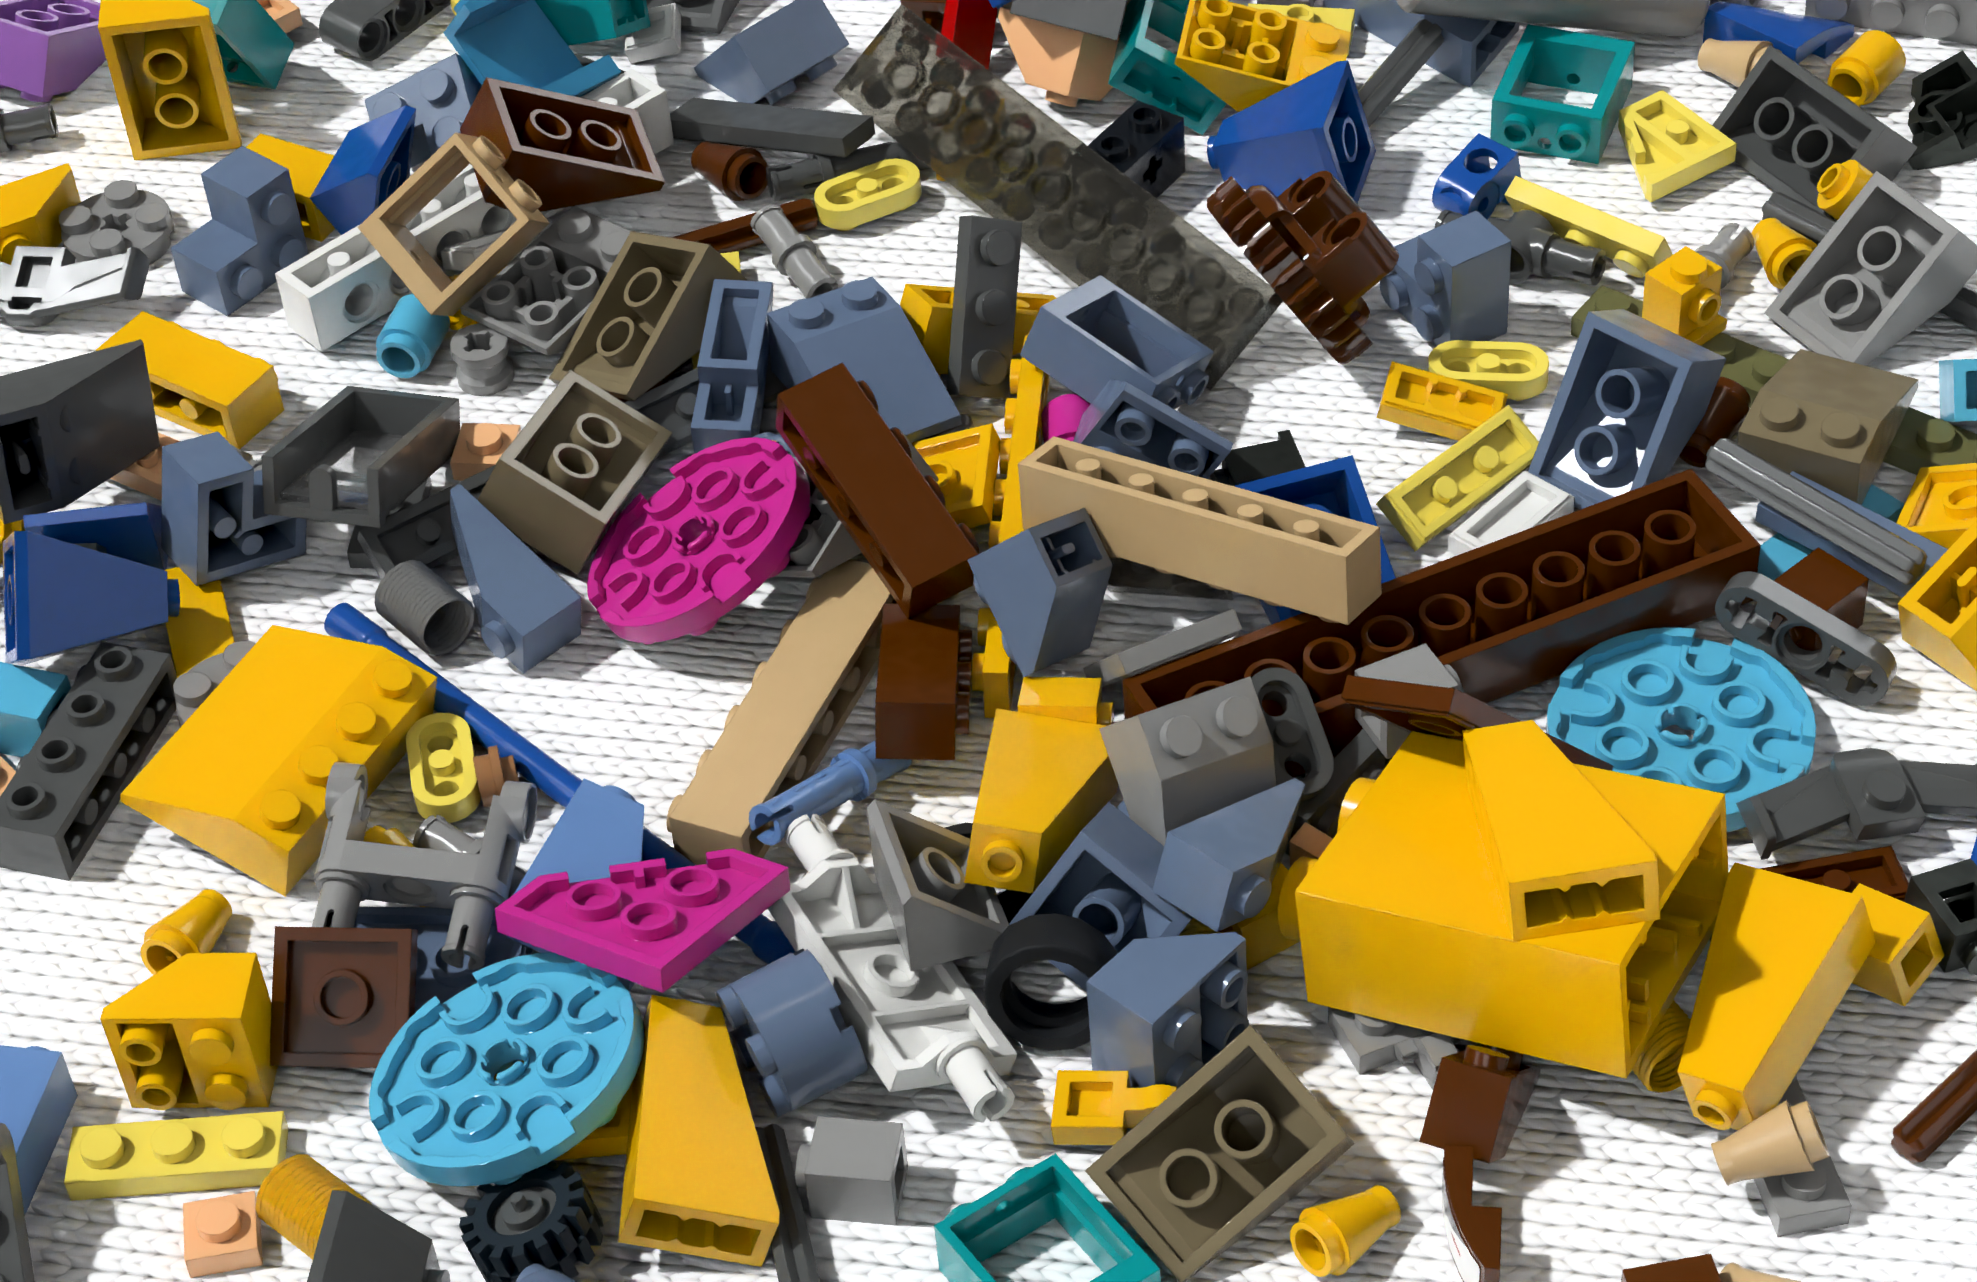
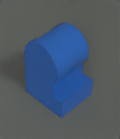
(1470, 182)

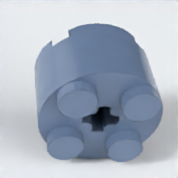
(792, 1031)

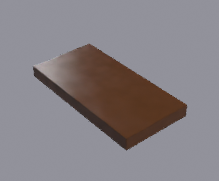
(1437, 711)

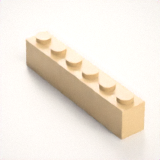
(1208, 529)
(787, 715)

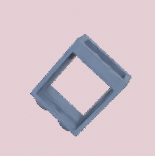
(1109, 335)

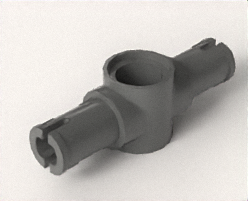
(1541, 250)

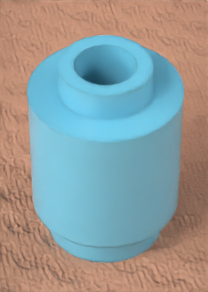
(410, 338)

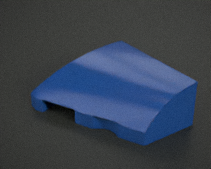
(1791, 33)

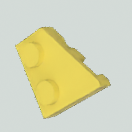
(1671, 144)

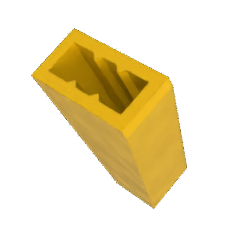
(1035, 797)
(1553, 839)
(1767, 990)
(692, 1144)

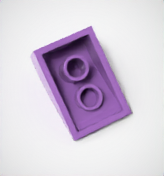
(48, 46)

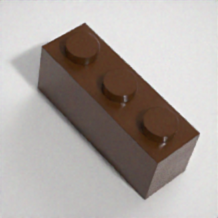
(922, 684)

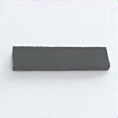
(771, 127)

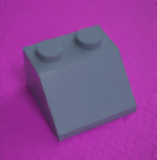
(775, 53)
(1108, 884)

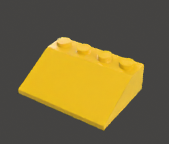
(259, 750)

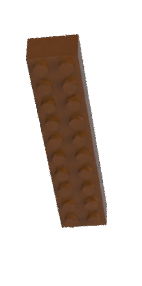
(1500, 610)

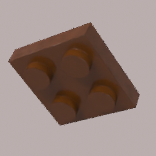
(340, 994)

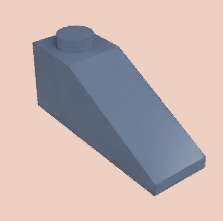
(517, 597)
(1227, 860)

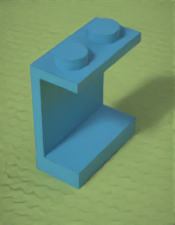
(521, 46)

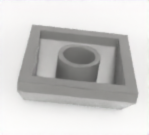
(925, 890)

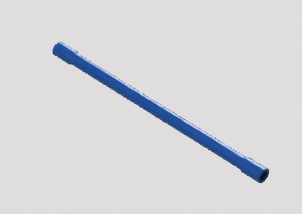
(533, 764)

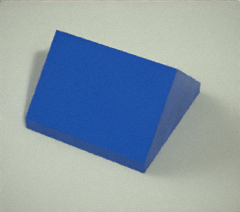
(366, 169)
(124, 530)

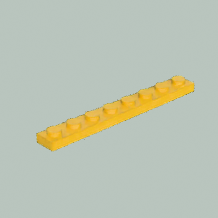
(994, 670)

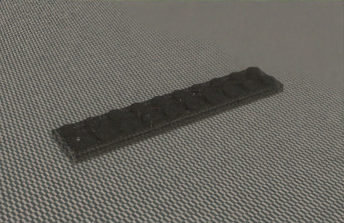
(1068, 197)

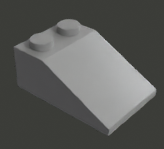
(1875, 276)
(1191, 757)

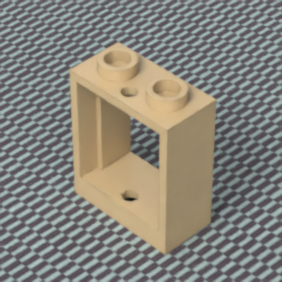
(410, 260)

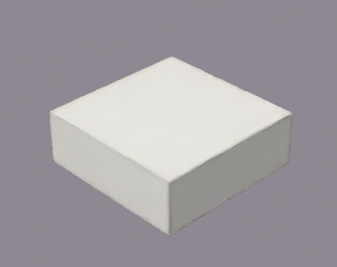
(658, 40)

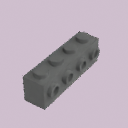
(85, 759)

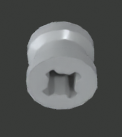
(482, 360)

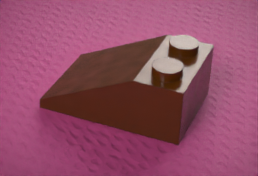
(563, 145)

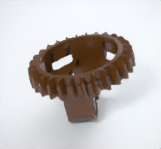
(1343, 249)

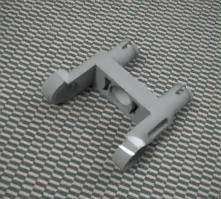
(458, 881)

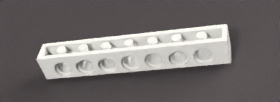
(352, 284)

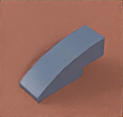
(732, 363)

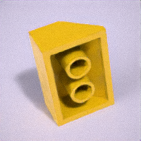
(168, 77)

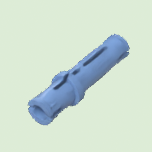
(849, 777)

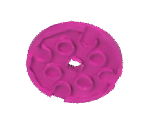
(700, 541)

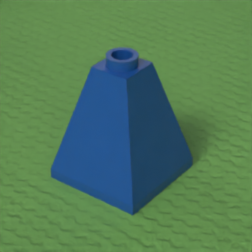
(1298, 133)
(76, 597)

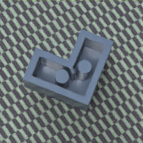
(441, 100)
(250, 232)
(1453, 281)
(216, 513)

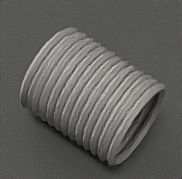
(424, 607)

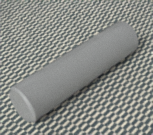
(1648, 17)

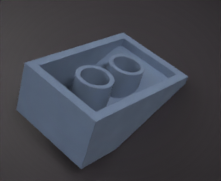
(875, 343)
(1623, 407)

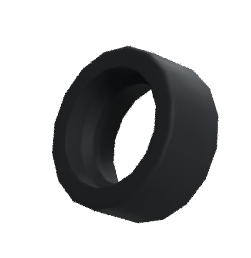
(1042, 939)

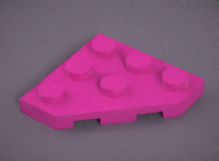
(644, 917)

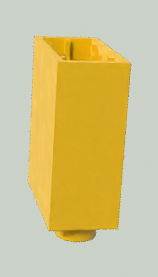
(1415, 934)

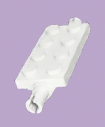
(910, 1024)

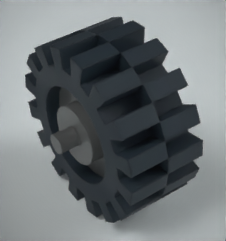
(535, 1220)

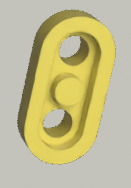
(867, 194)
(1501, 366)
(442, 767)

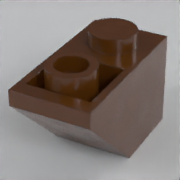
(1479, 1100)

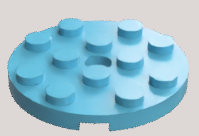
(1741, 702)
(438, 1087)

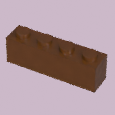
(877, 489)

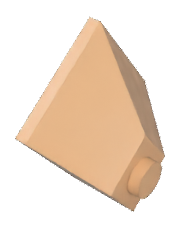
(1060, 58)

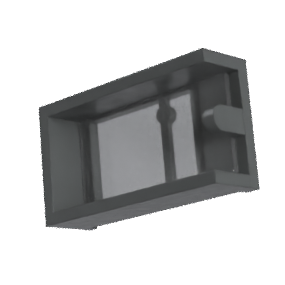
(359, 456)

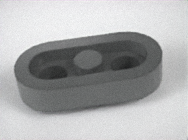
(1297, 732)

